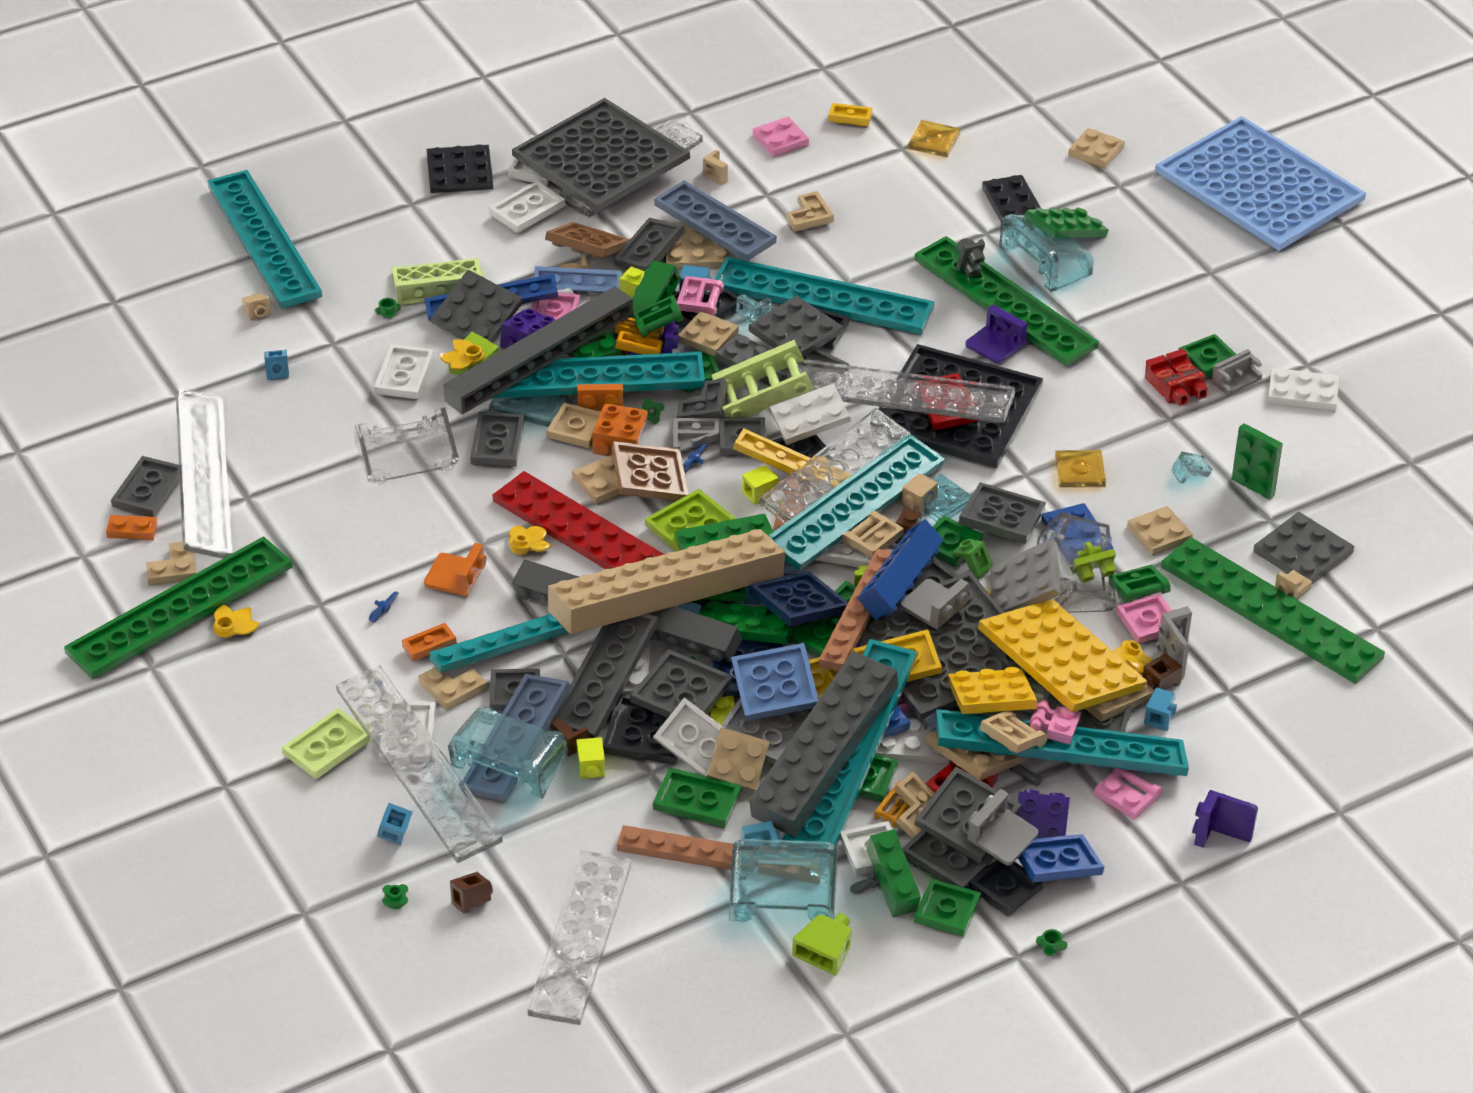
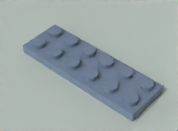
(715, 220)
(534, 703)

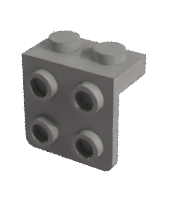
(935, 603)
(1174, 635)
(1000, 830)

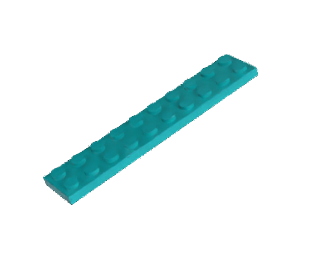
(264, 239)
(835, 296)
(633, 371)
(851, 501)
(1087, 746)
(836, 805)

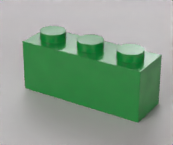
(657, 284)
(893, 873)

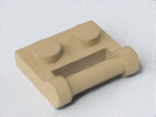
(878, 537)
(1012, 732)

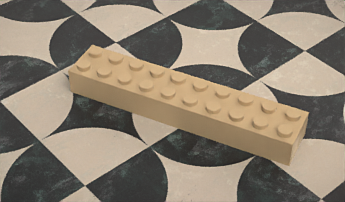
(665, 581)

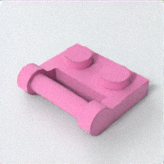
(692, 295)
(1123, 796)

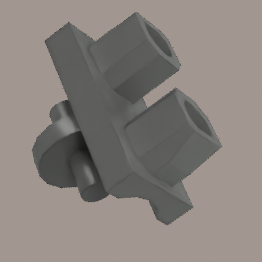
(970, 256)

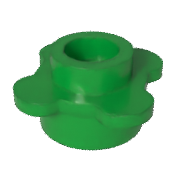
(387, 308)
(657, 407)
(395, 896)
(1051, 942)

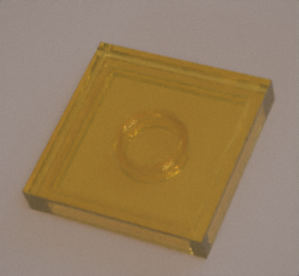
(934, 138)
(1080, 468)

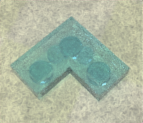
(949, 501)

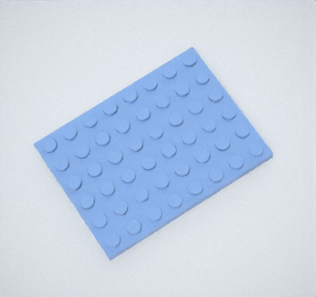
(1260, 183)

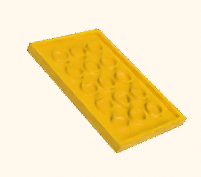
(1062, 655)

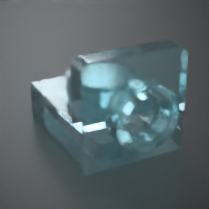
(751, 309)
(1191, 464)

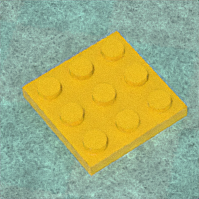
(992, 690)

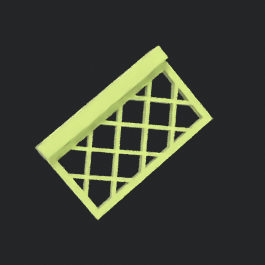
(415, 291)

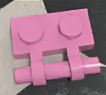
(1057, 723)

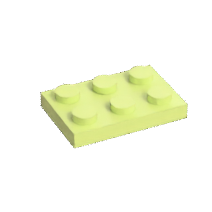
(326, 743)

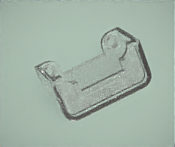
(406, 448)
(1070, 534)

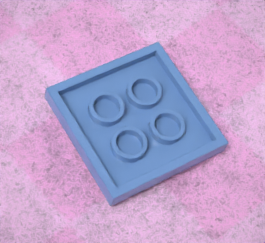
(775, 682)

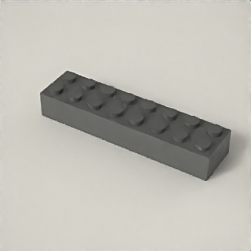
(824, 744)

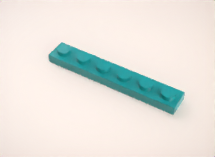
(496, 643)

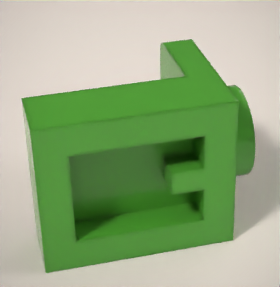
(975, 556)

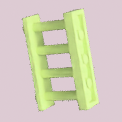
(759, 367)

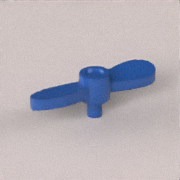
(694, 458)
(383, 606)

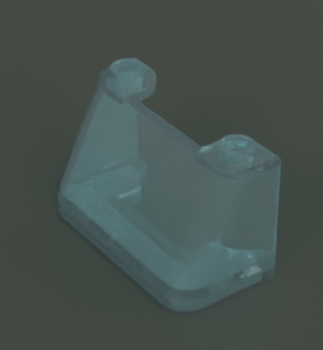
(1058, 258)
(509, 747)
(782, 877)

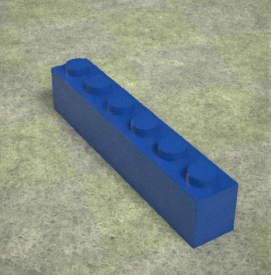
(900, 570)

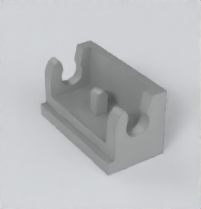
(1236, 372)

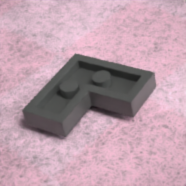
(708, 405)

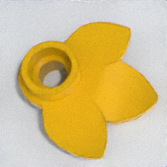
(463, 355)
(528, 539)
(233, 622)
(1132, 654)

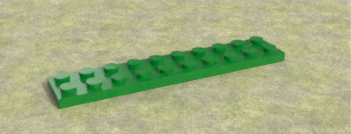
(1044, 327)
(177, 607)
(1273, 610)

